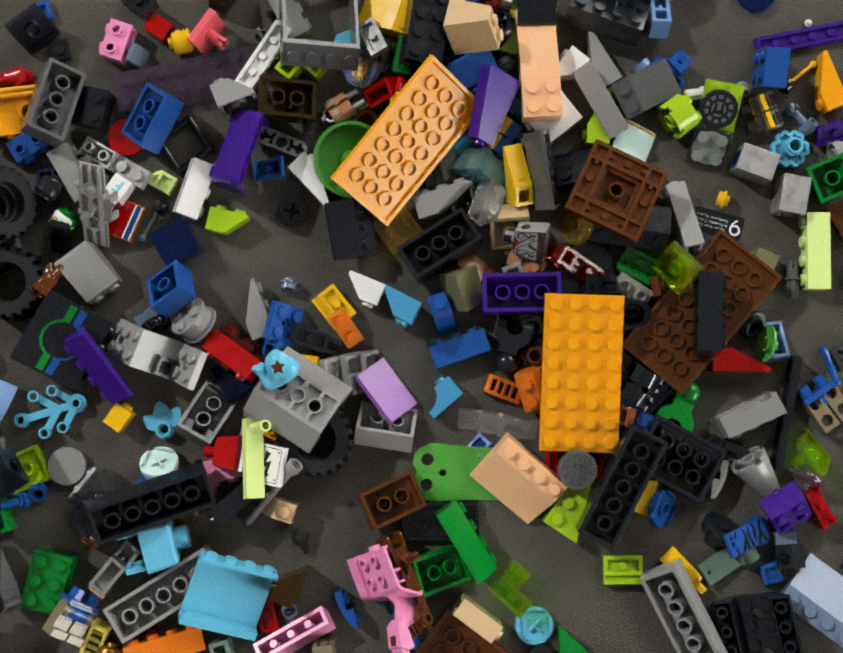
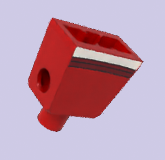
(226, 453)

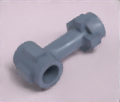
(807, 126)

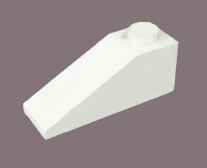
(304, 172)

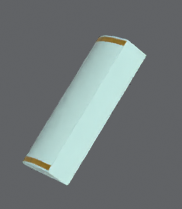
(635, 140)

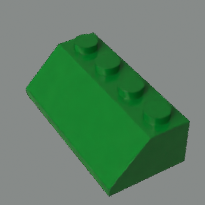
(466, 541)

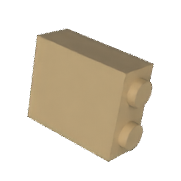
(477, 618)

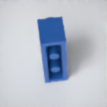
(459, 347)

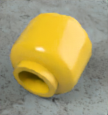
(179, 41)

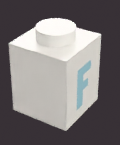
(122, 186)

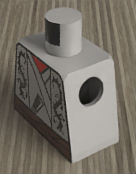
(530, 240)

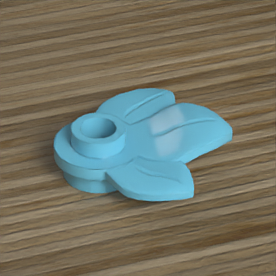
(162, 417)

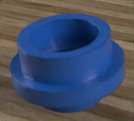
(38, 497)

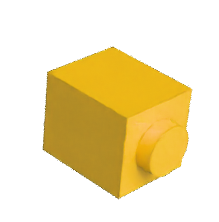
(120, 416)

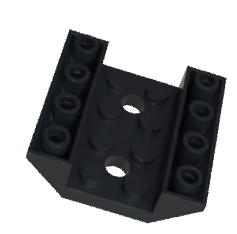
(749, 634)

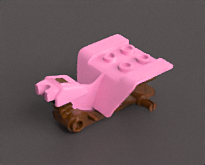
(389, 575)

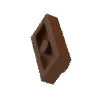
(658, 286)

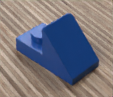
(269, 169)

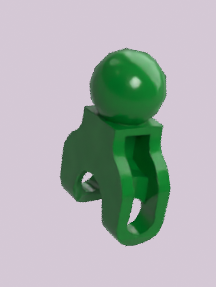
(681, 407)

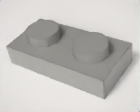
(373, 37)

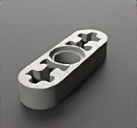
(296, 142)

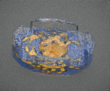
(366, 73)

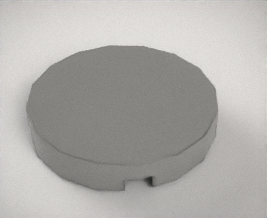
(67, 466)

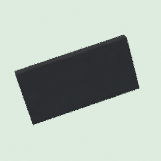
(425, 526)

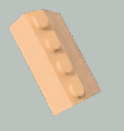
(518, 478)

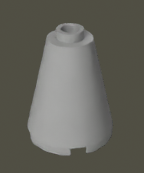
(756, 471)

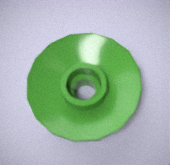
(766, 344)

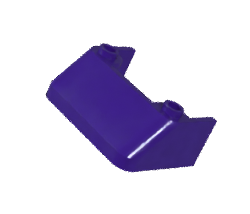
(237, 149)

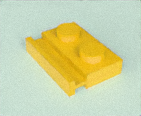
(331, 301)

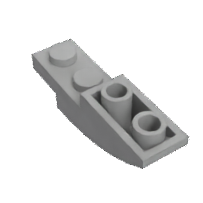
(116, 163)

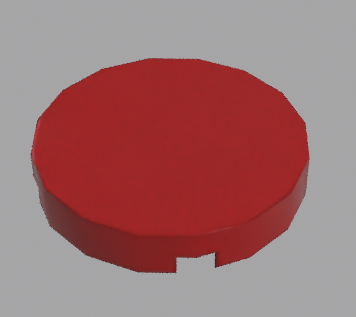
(121, 143)

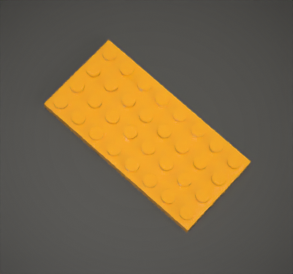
(407, 141)
(581, 372)

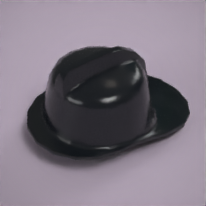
(635, 313)

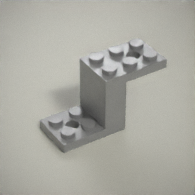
(140, 346)

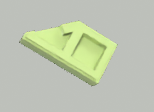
(163, 182)

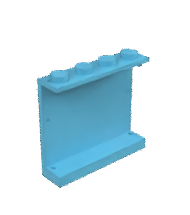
(226, 595)

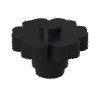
(715, 527)

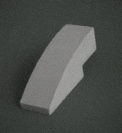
(116, 566)

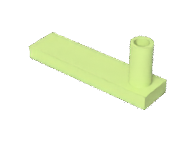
(253, 457)

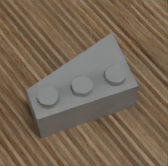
(750, 414)

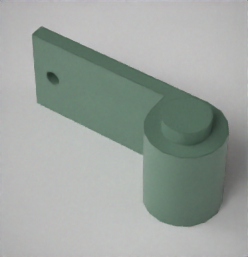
(722, 564)

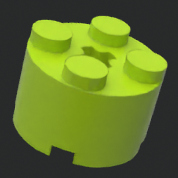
(678, 115)

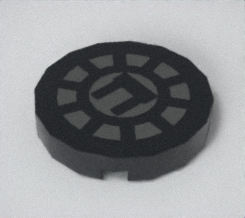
(718, 108)

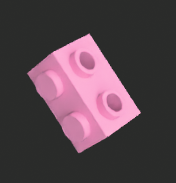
(117, 41)

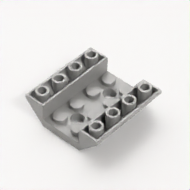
(289, 408)

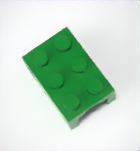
(48, 577)

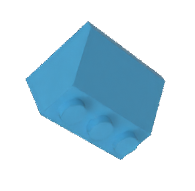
(402, 306)

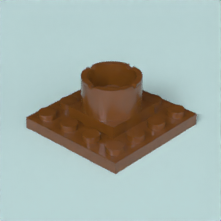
(615, 191)

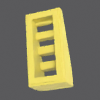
(99, 627)

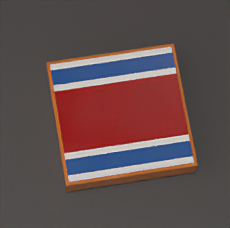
(127, 222)

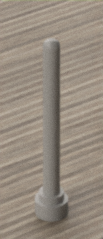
(292, 468)

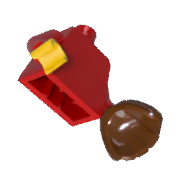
(379, 95)

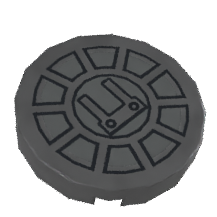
(577, 469)

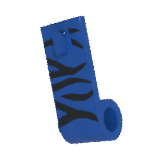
(748, 536)

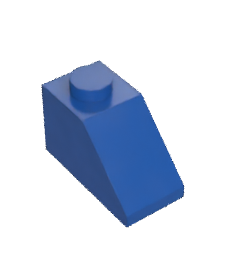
(441, 313)

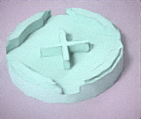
(158, 462)

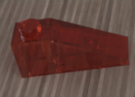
(573, 262)

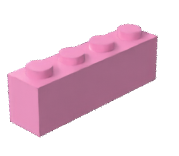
(297, 633)

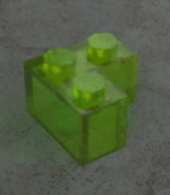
(507, 588)

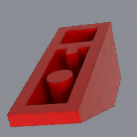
(734, 361)

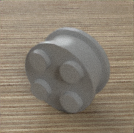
(194, 321)

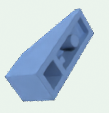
(658, 19)

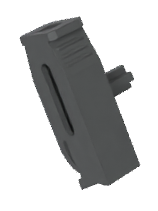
(9, 592)

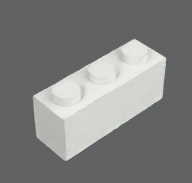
(194, 190)

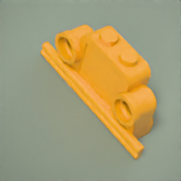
(13, 107)

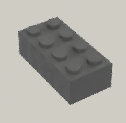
(53, 102)

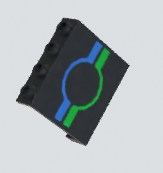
(44, 338)

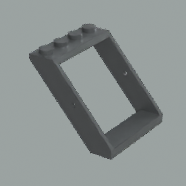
(320, 53)

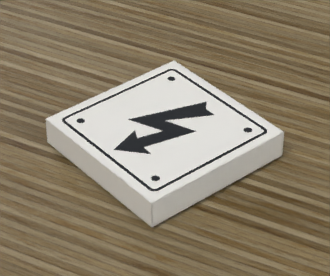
(274, 464)

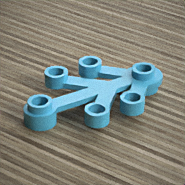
(53, 410)

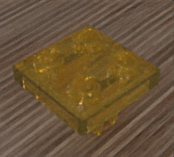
(398, 231)

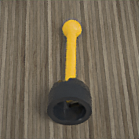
(790, 82)

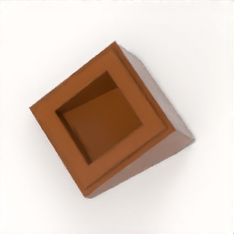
(627, 415)

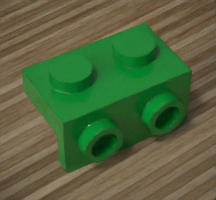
(637, 264)

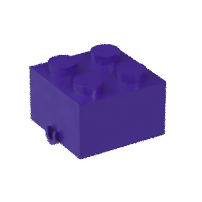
(785, 508)

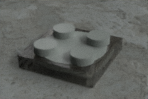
(708, 147)

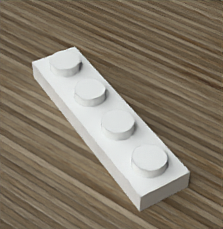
(262, 57)

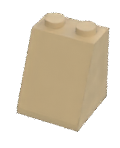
(472, 27)

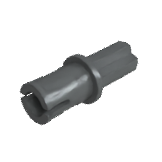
(792, 279)

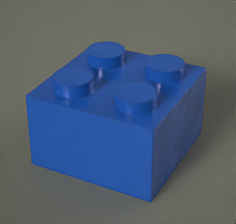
(770, 68)
(171, 289)

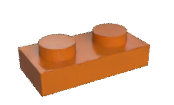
(345, 328)

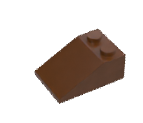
(391, 500)

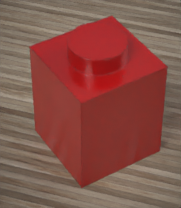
(158, 28)

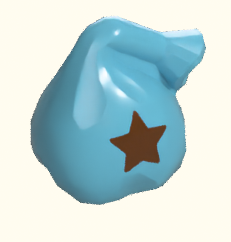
(276, 370)

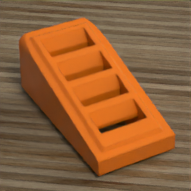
(488, 384)

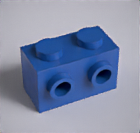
(27, 149)

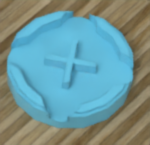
(534, 625)

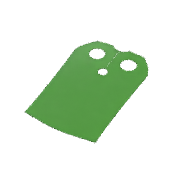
(458, 463)

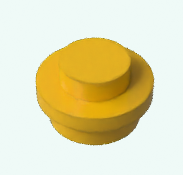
(722, 199)

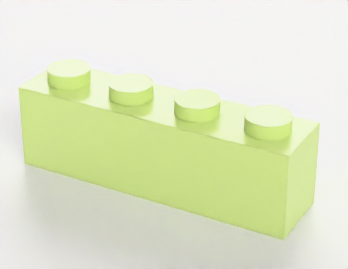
(815, 251)

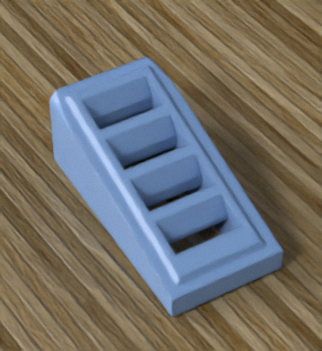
(783, 348)

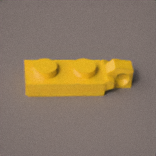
(672, 554)

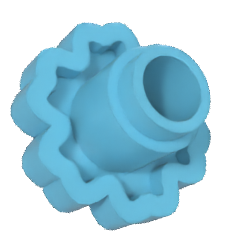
(790, 147)

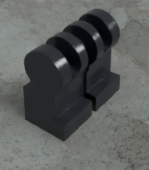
(639, 377)

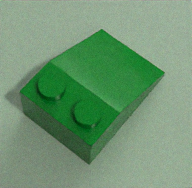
(440, 569)

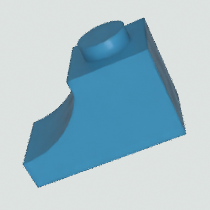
(446, 394)

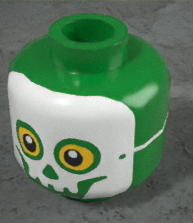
(65, 215)

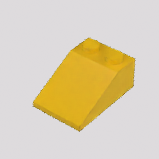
(388, 14)

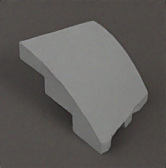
(348, 366)

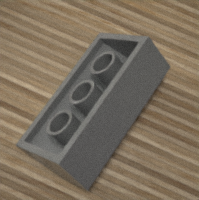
(541, 169)

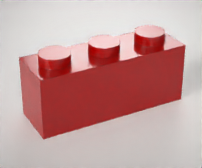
(231, 355)

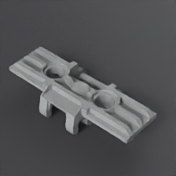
(93, 188)

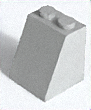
(89, 272)

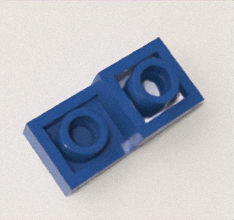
(350, 613)

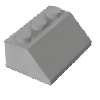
(232, 96)
(375, 432)

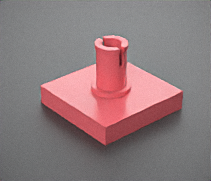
(208, 33)

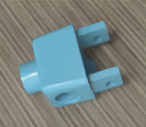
(159, 547)

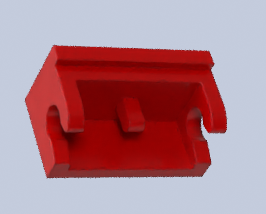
(821, 513)

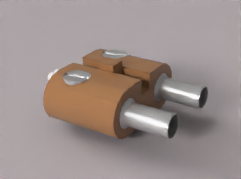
(340, 108)

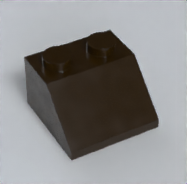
(288, 587)

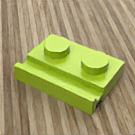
(622, 569)

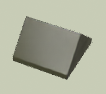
(462, 288)

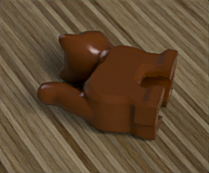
(46, 281)

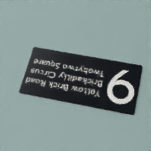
(712, 221)

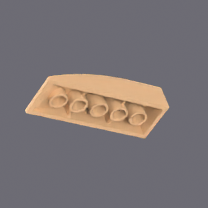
(538, 73)

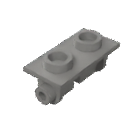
(633, 289)

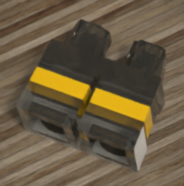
(761, 114)

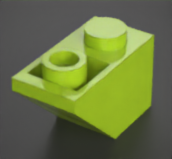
(225, 221)

